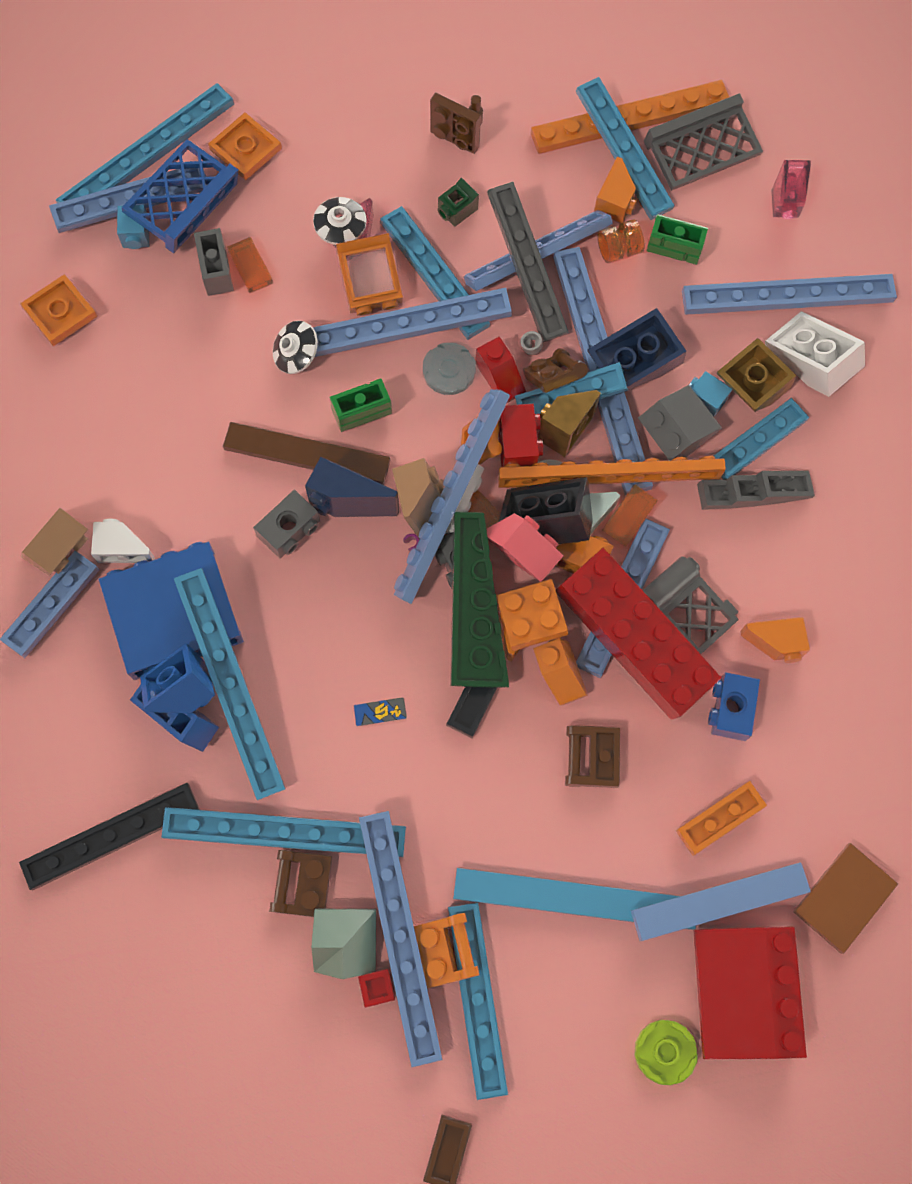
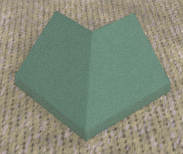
(344, 942)

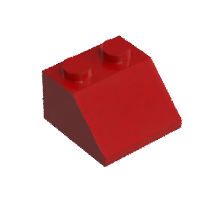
(519, 435)

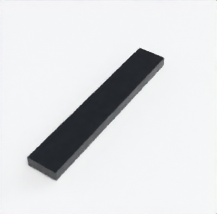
(104, 838)

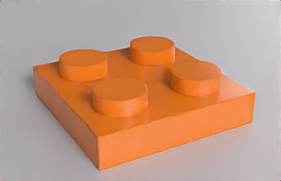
(245, 145)
(58, 310)
(532, 615)

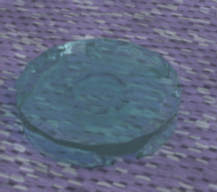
(449, 368)

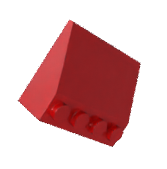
(749, 993)

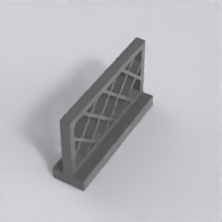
(690, 126)

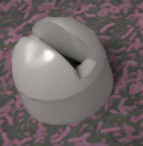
(526, 343)

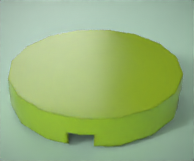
(666, 1052)

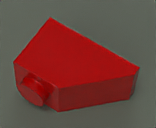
(499, 368)

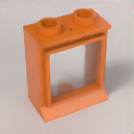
(369, 274)

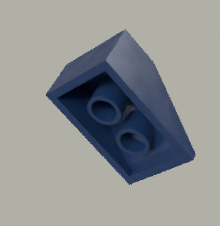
(643, 349)
(348, 494)

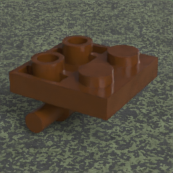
(456, 122)

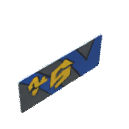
(380, 711)

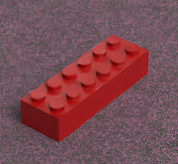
(638, 634)

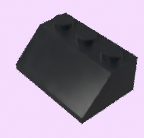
(557, 507)

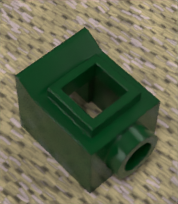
(458, 212)

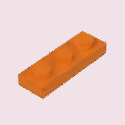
(721, 818)

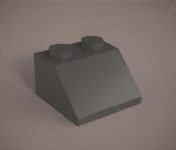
(680, 423)

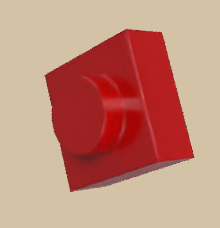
(376, 988)

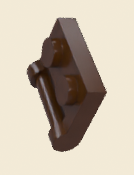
(549, 376)
(603, 756)
(311, 884)

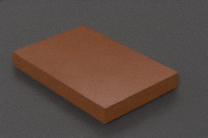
(845, 898)

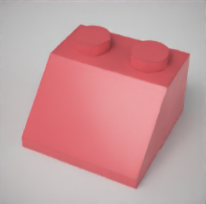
(525, 545)

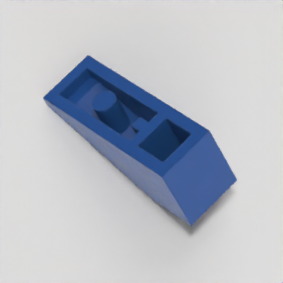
(189, 728)

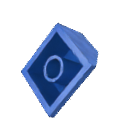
(177, 683)

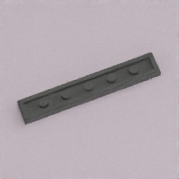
(527, 261)

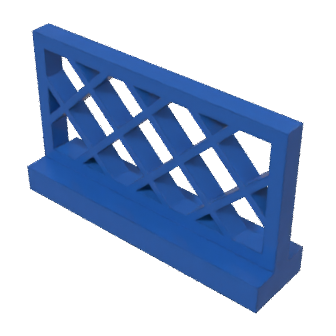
(196, 211)

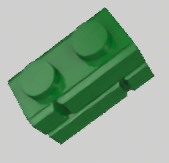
(677, 239)
(361, 405)

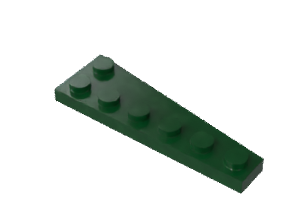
(476, 628)

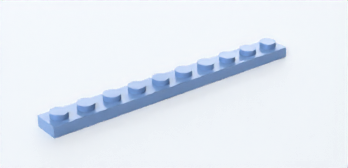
(590, 331)

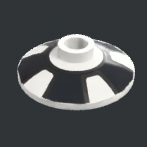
(342, 229)
(295, 347)

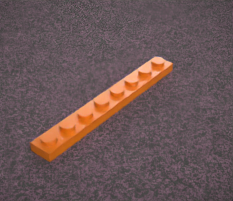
(636, 115)
(607, 473)

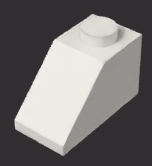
(117, 543)

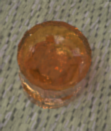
(625, 240)

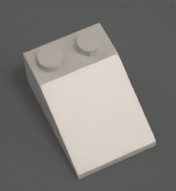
(818, 352)

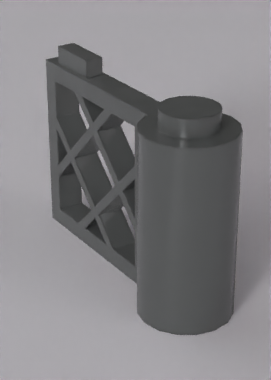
(678, 583)

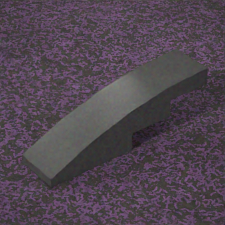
(755, 490)

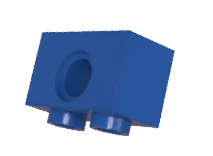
(744, 693)

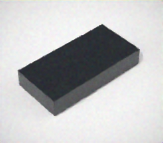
(470, 709)

